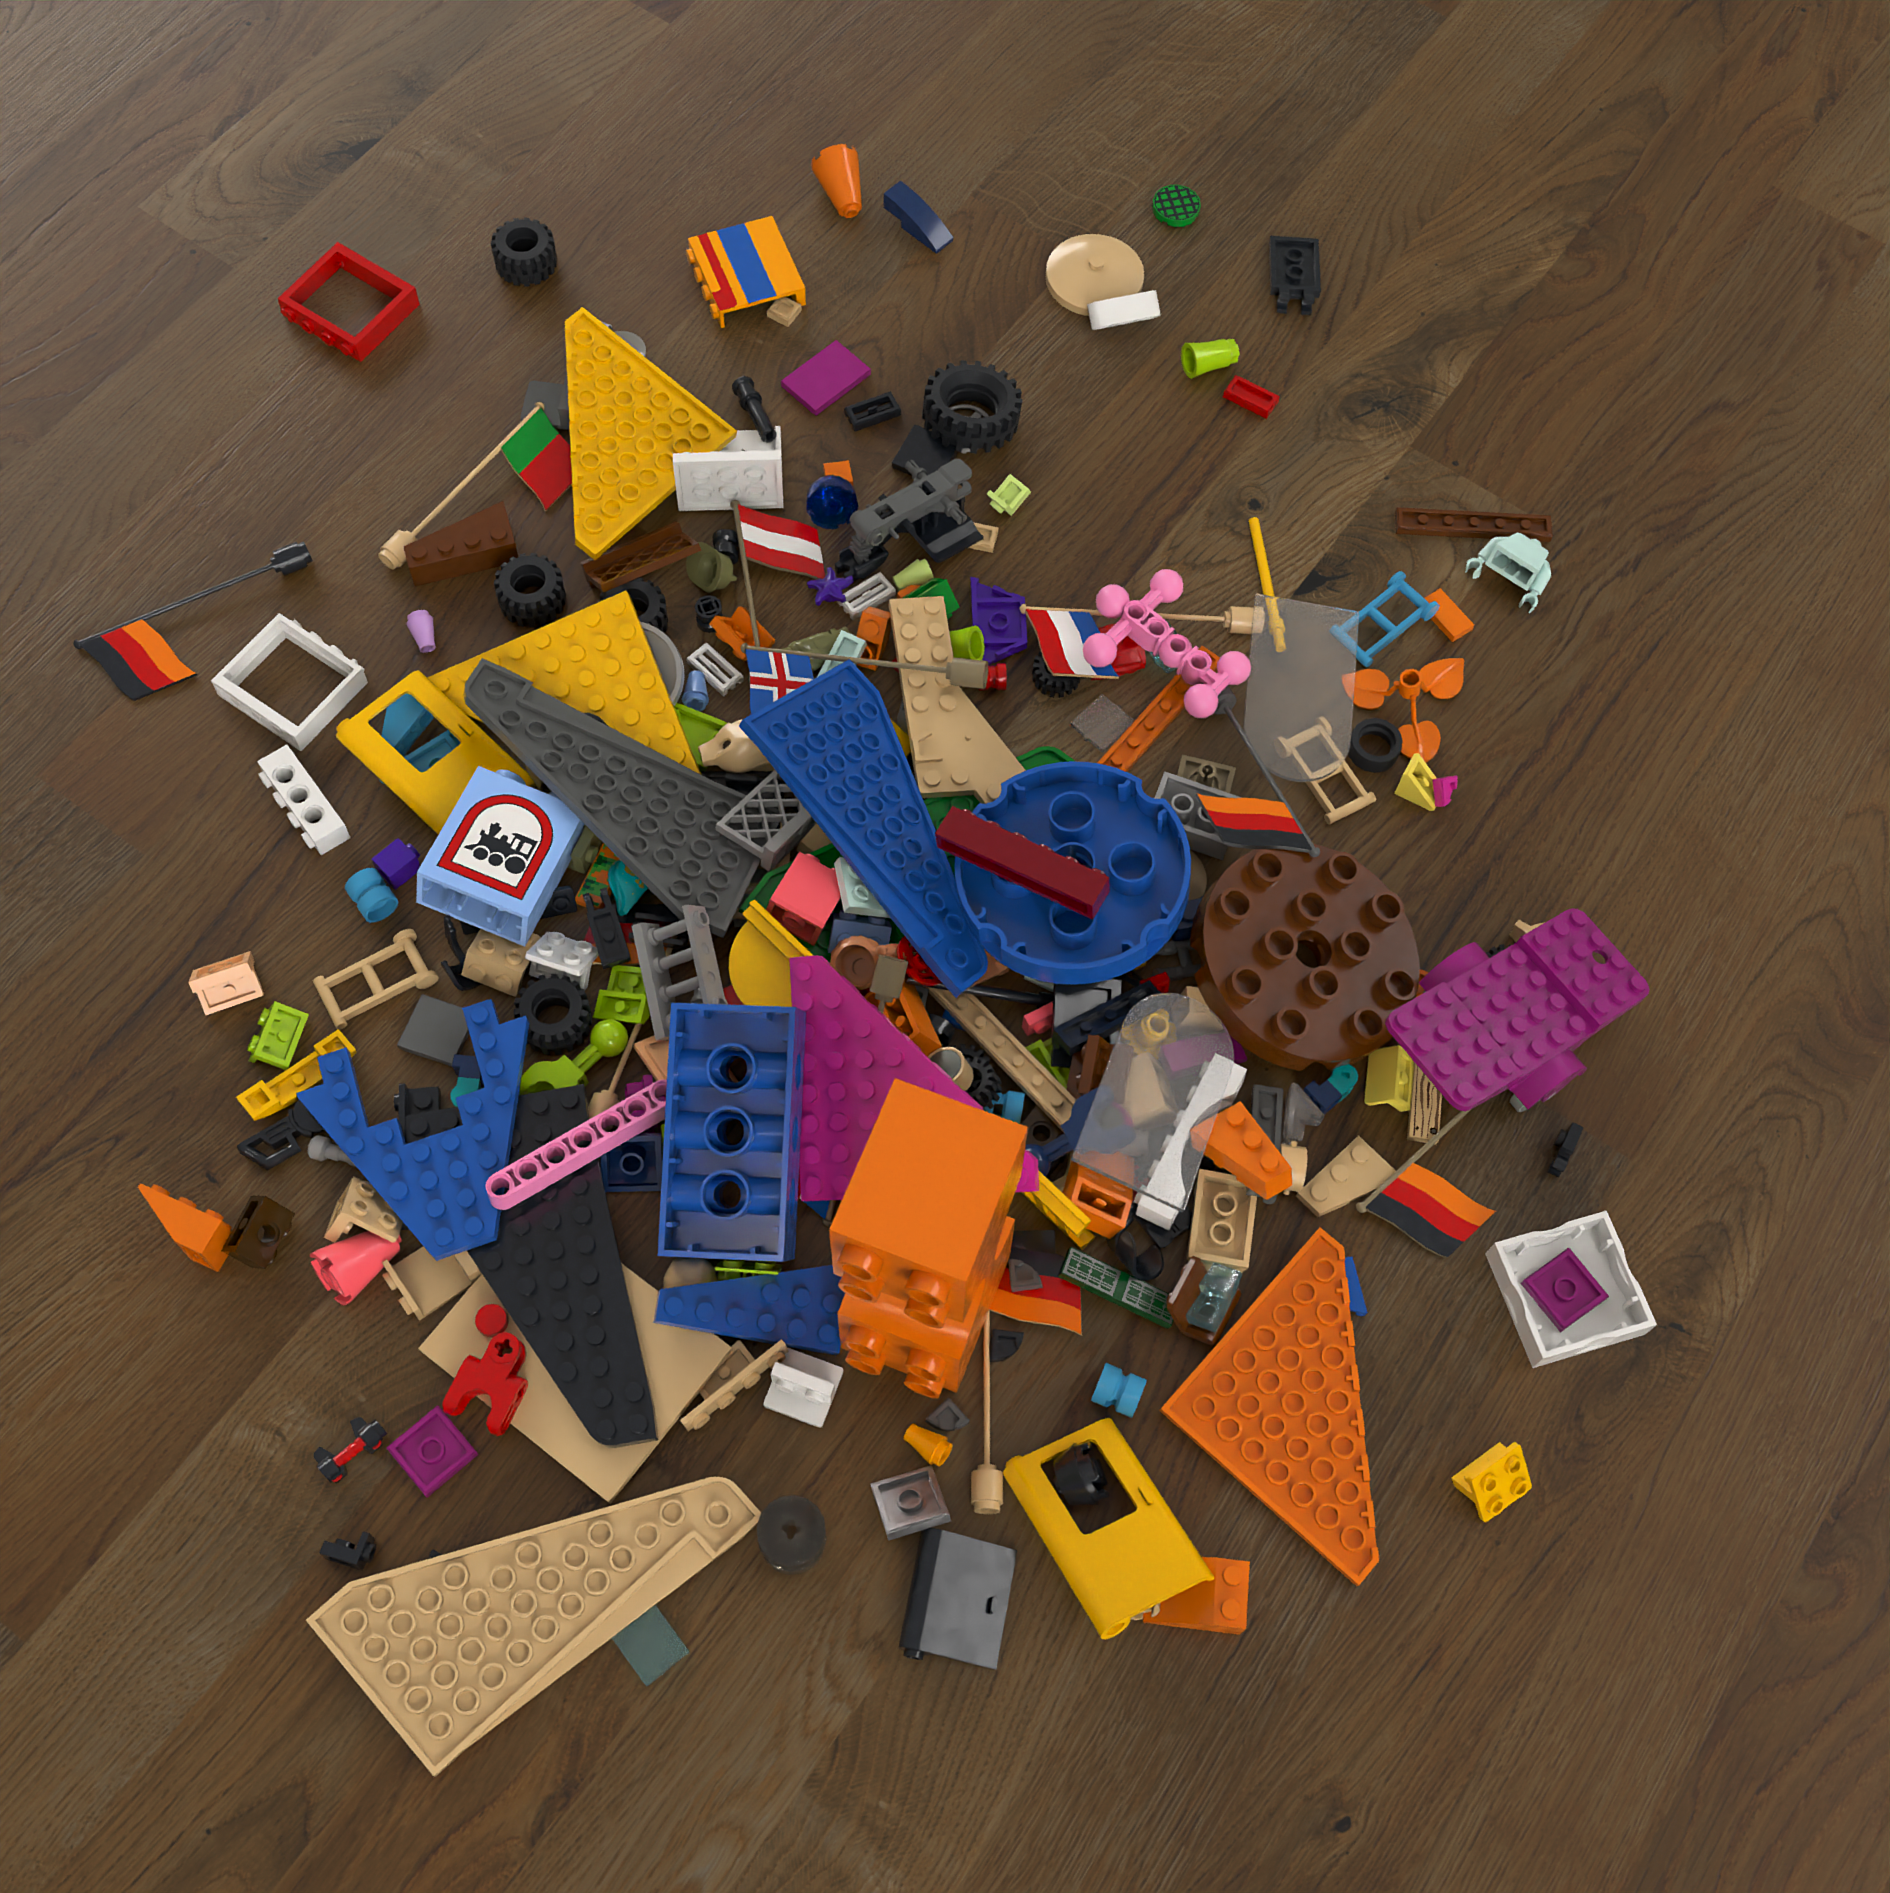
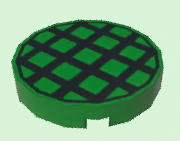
(1176, 205)

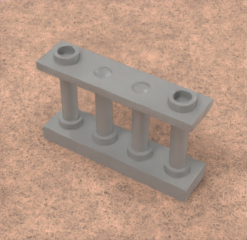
(656, 965)

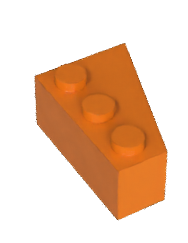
(910, 1018)

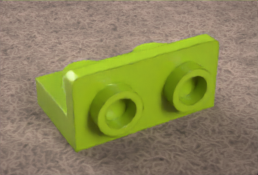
(278, 1035)

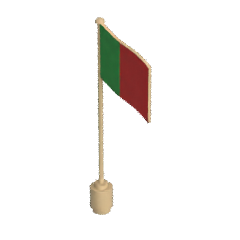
(537, 457)

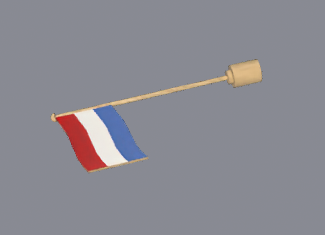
(1065, 630)

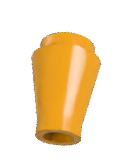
(928, 1444)

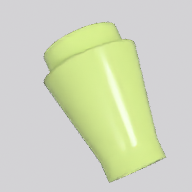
(915, 574)

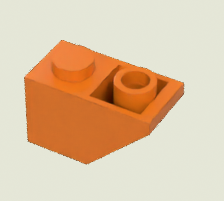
(875, 630)

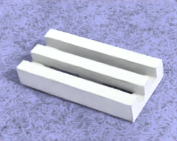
(870, 598)
(728, 684)

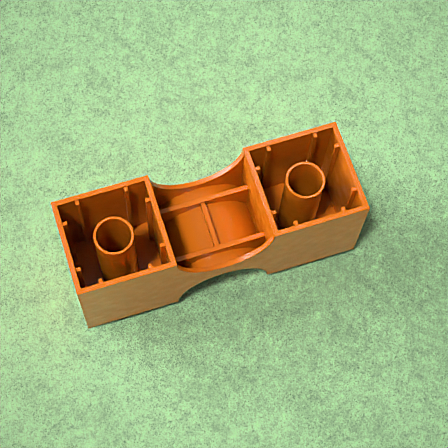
(925, 1236)

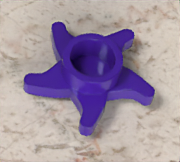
(830, 587)

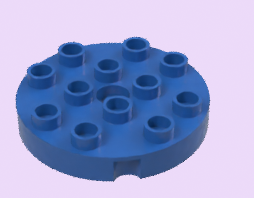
(1108, 826)

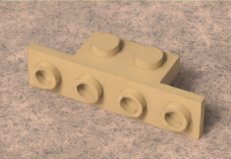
(735, 1373)

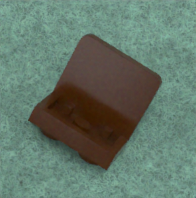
(1184, 1296)

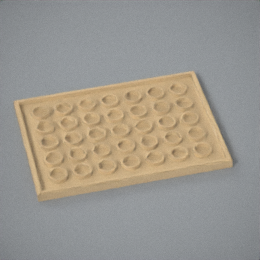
(674, 1360)

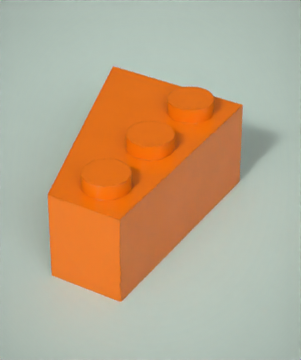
(1247, 1152)

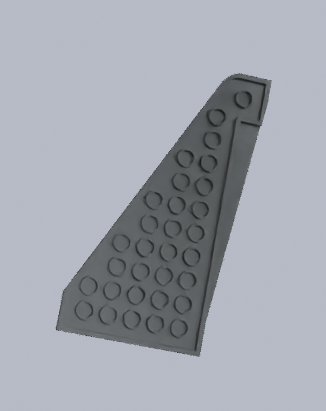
(627, 794)

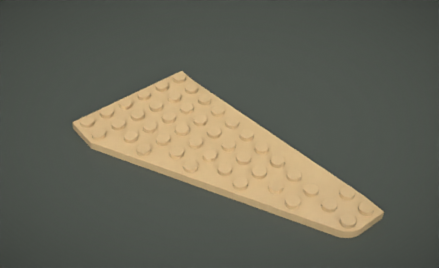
(490, 1626)

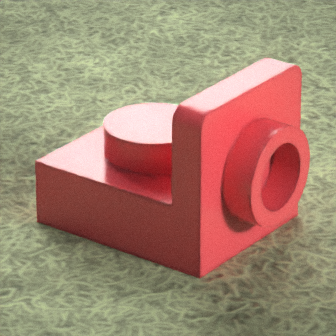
(1038, 1020)

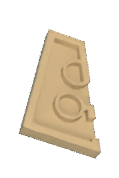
(1350, 1175)

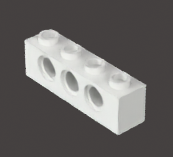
(284, 765)

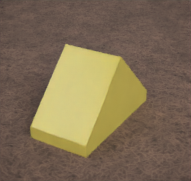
(1417, 783)

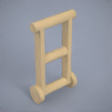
(1332, 814)
(402, 941)

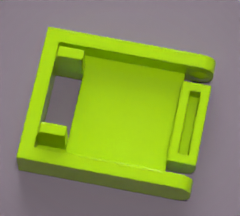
(698, 729)

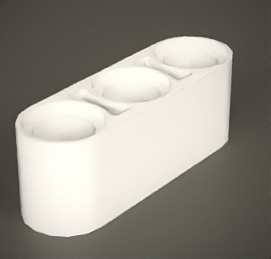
(1124, 310)

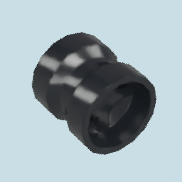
(726, 542)
(706, 609)

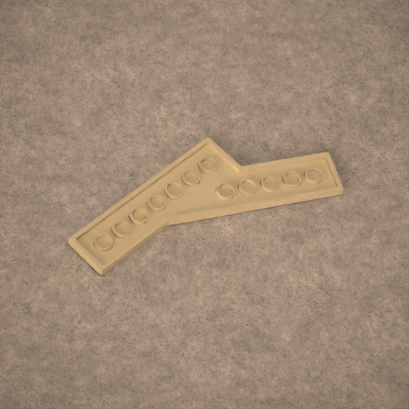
(948, 736)

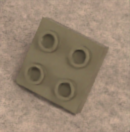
(1207, 772)

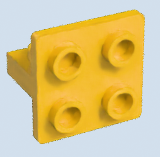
(1494, 1479)

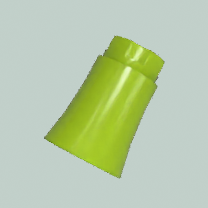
(1208, 356)
(967, 643)

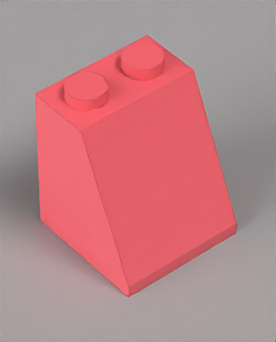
(805, 897)

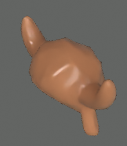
(857, 959)

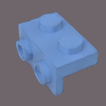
(847, 925)

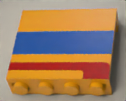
(744, 267)

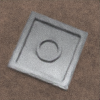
(910, 1502)

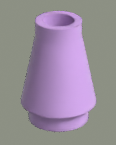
(422, 630)

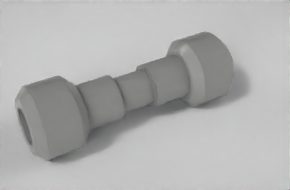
(322, 1148)

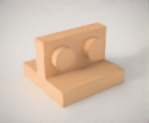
(226, 983)

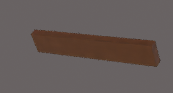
(1471, 524)

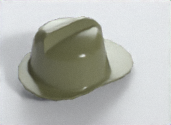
(710, 569)

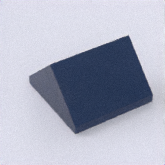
(634, 1164)

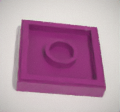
(1564, 1289)
(432, 1451)

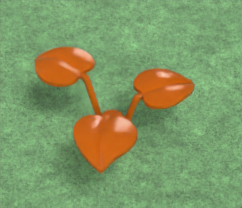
(1441, 678)

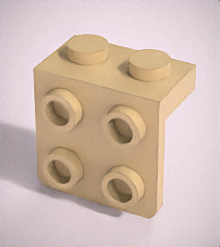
(497, 962)

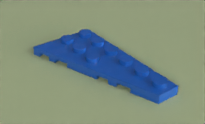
(761, 1308)

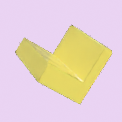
(1390, 1078)

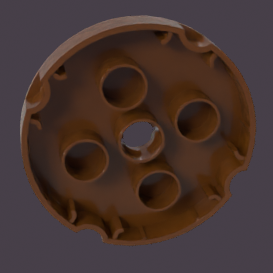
(1266, 995)

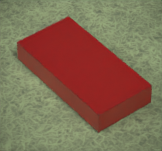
(1251, 396)

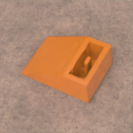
(1099, 1199)
(195, 1232)

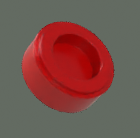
(491, 1320)

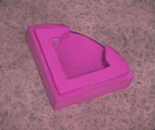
(1443, 789)

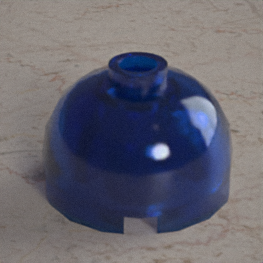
(831, 501)

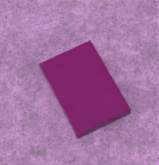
(825, 377)

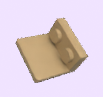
(366, 1208)

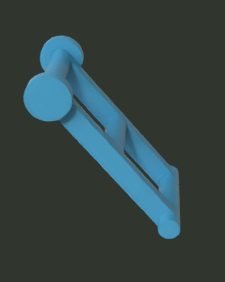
(1395, 584)

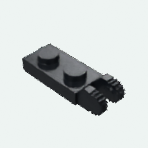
(607, 931)

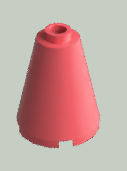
(352, 1263)

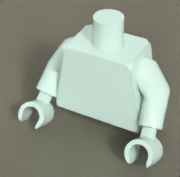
(1518, 560)

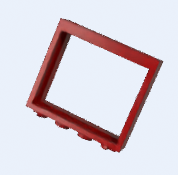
(339, 256)

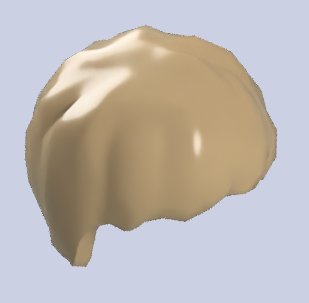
(689, 1271)

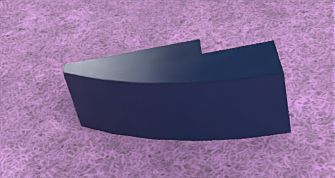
(917, 217)

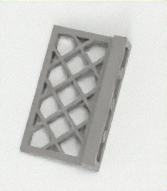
(784, 839)

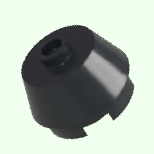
(1080, 1476)

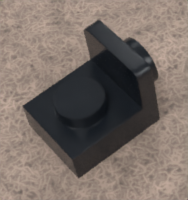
(344, 1553)

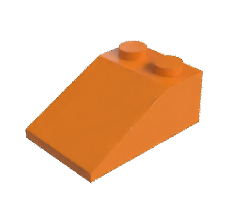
(1212, 1604)

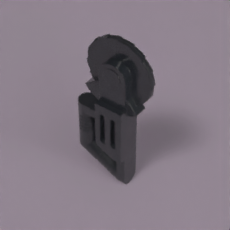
(280, 1133)

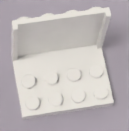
(720, 477)

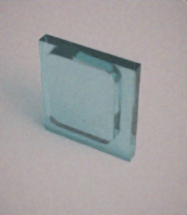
(650, 1645)

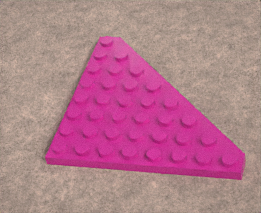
(848, 1074)

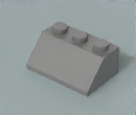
(1182, 797)

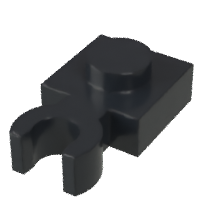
(1566, 1143)

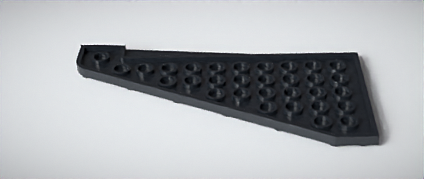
(564, 1274)

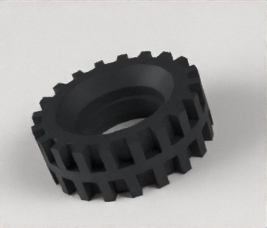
(977, 385)

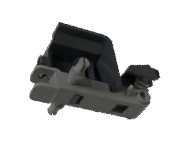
(926, 510)

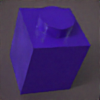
(397, 863)

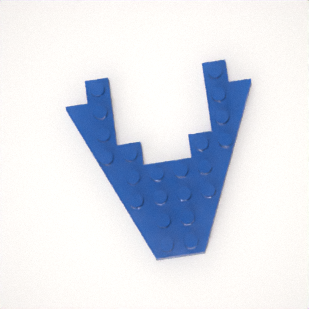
(440, 1179)

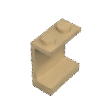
(429, 1282)

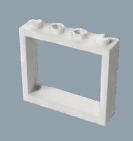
(279, 629)

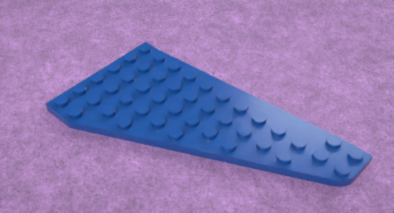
(854, 780)

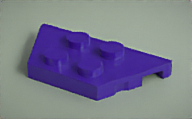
(999, 620)

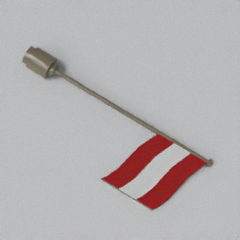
(775, 544)

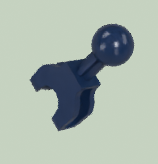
(1067, 1141)

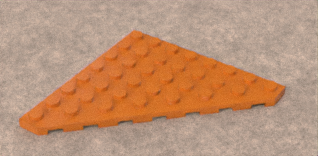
(1286, 1408)

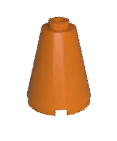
(840, 178)

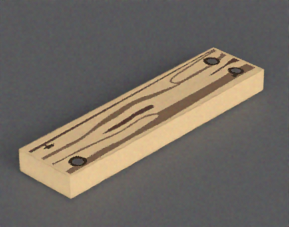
(1425, 1108)

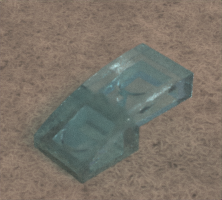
(1215, 1297)

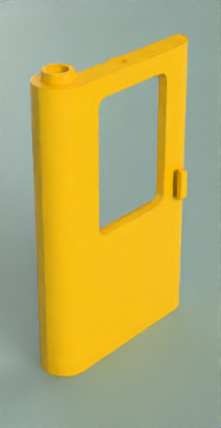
(438, 789)
(1124, 1563)

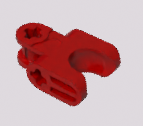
(491, 1376)

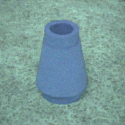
(695, 691)

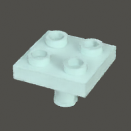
(854, 894)

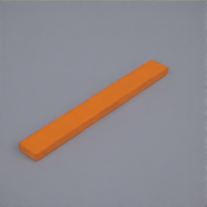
(1151, 722)

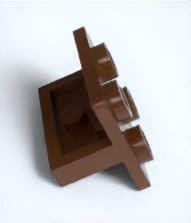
(1088, 1066)

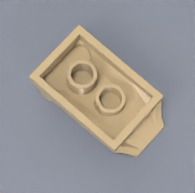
(1221, 1221)

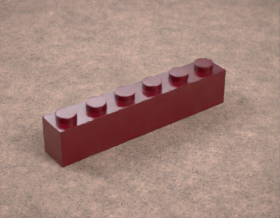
(1023, 862)

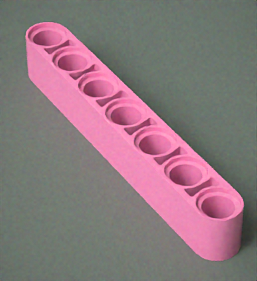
(574, 1156)

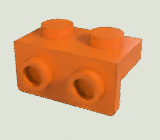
(739, 630)

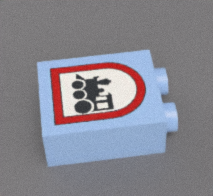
(499, 855)

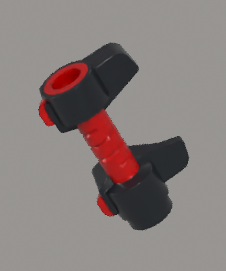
(367, 1438)

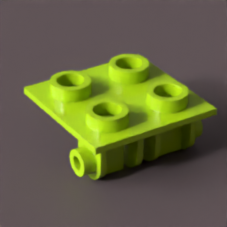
(734, 1268)

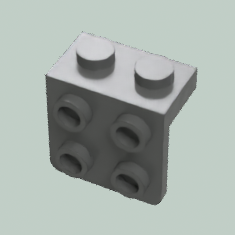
(554, 398)

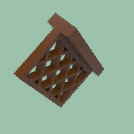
(639, 557)

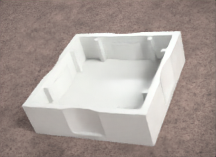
(1598, 1248)

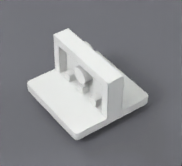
(562, 956)
(803, 1387)

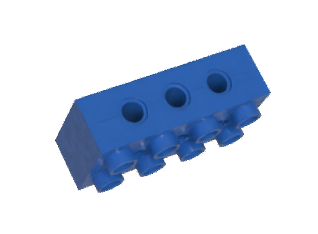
(695, 1146)

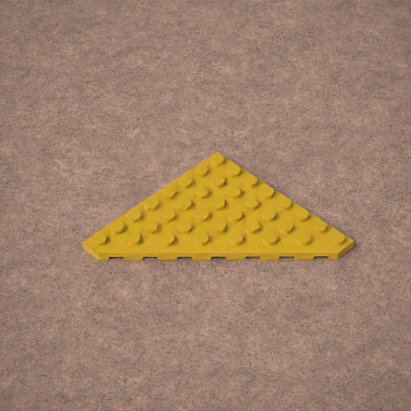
(624, 432)
(597, 666)

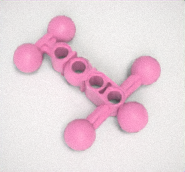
(1165, 587)

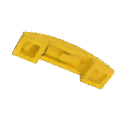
(281, 1091)

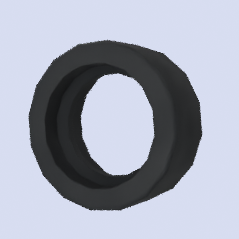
(1380, 728)

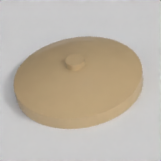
(1092, 270)

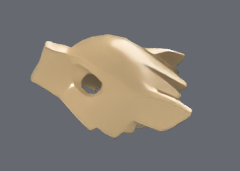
(739, 756)

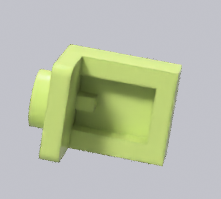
(1009, 495)

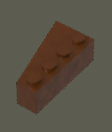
(463, 547)

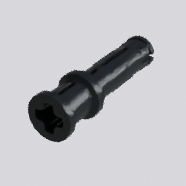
(751, 402)

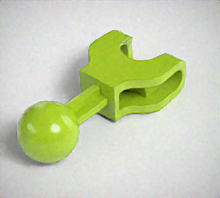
(606, 1038)

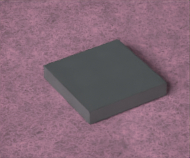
(435, 1030)

